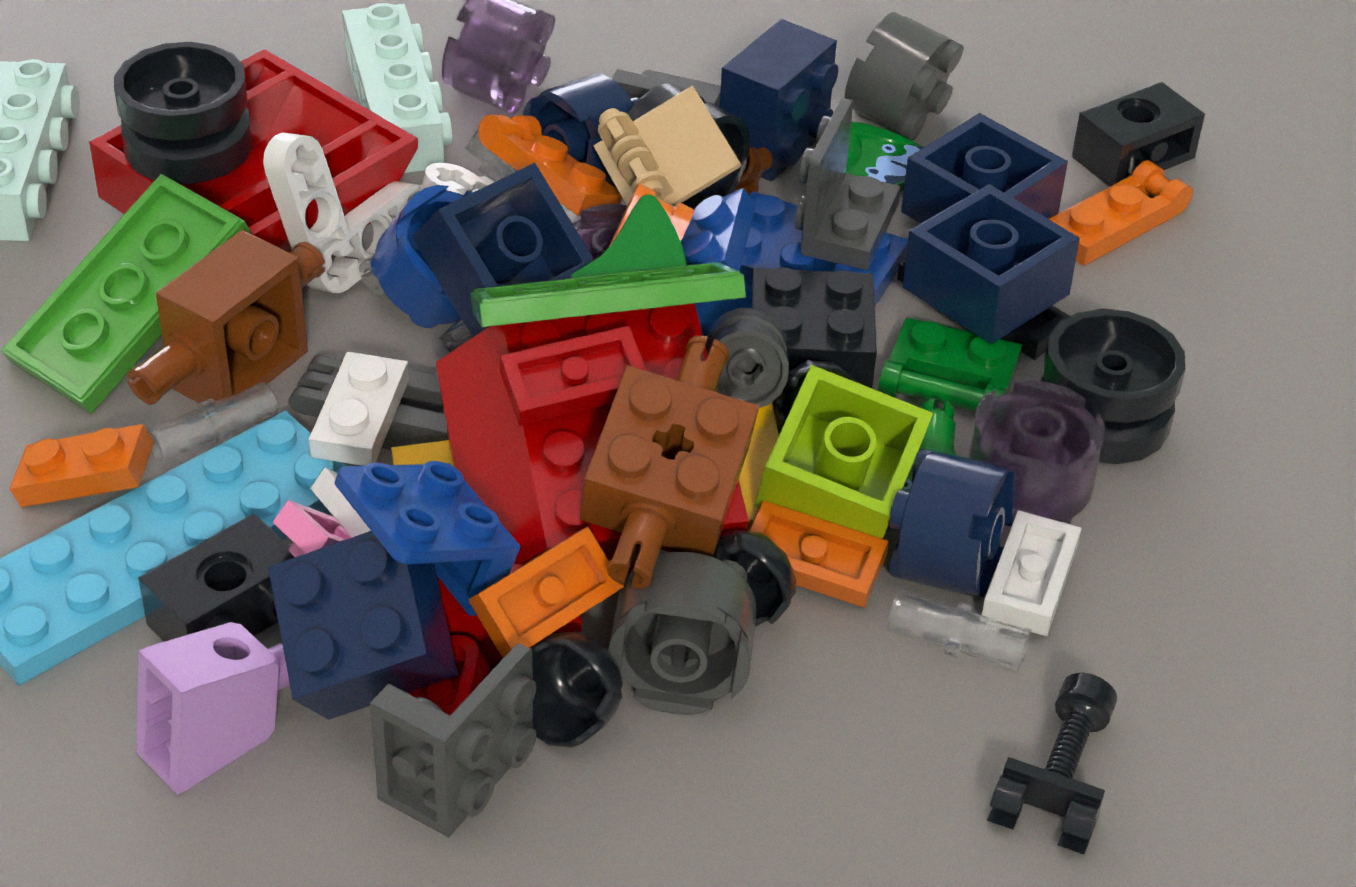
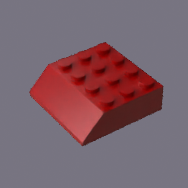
(357, 143)
(538, 469)

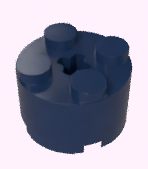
(573, 114)
(952, 522)

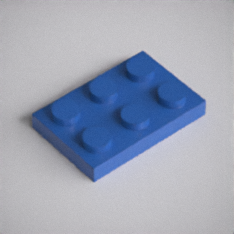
(777, 244)

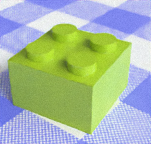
(843, 453)

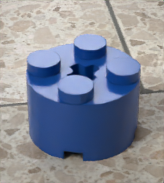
(402, 267)

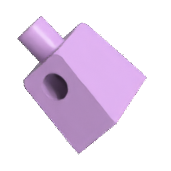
(205, 701)

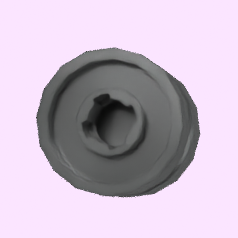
(757, 356)

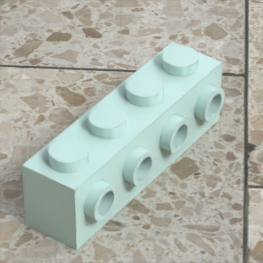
(397, 77)
(33, 129)

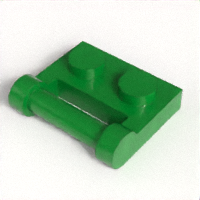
(948, 365)

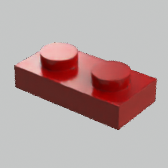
(568, 374)

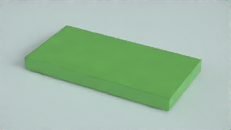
(606, 293)
(108, 306)

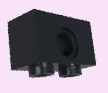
(1136, 128)
(216, 583)

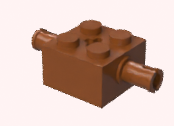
(230, 321)
(668, 462)

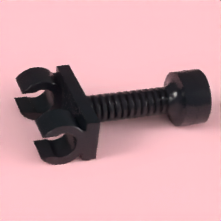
(1084, 707)

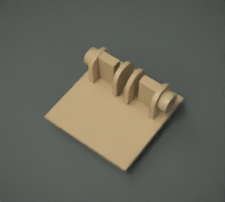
(667, 149)

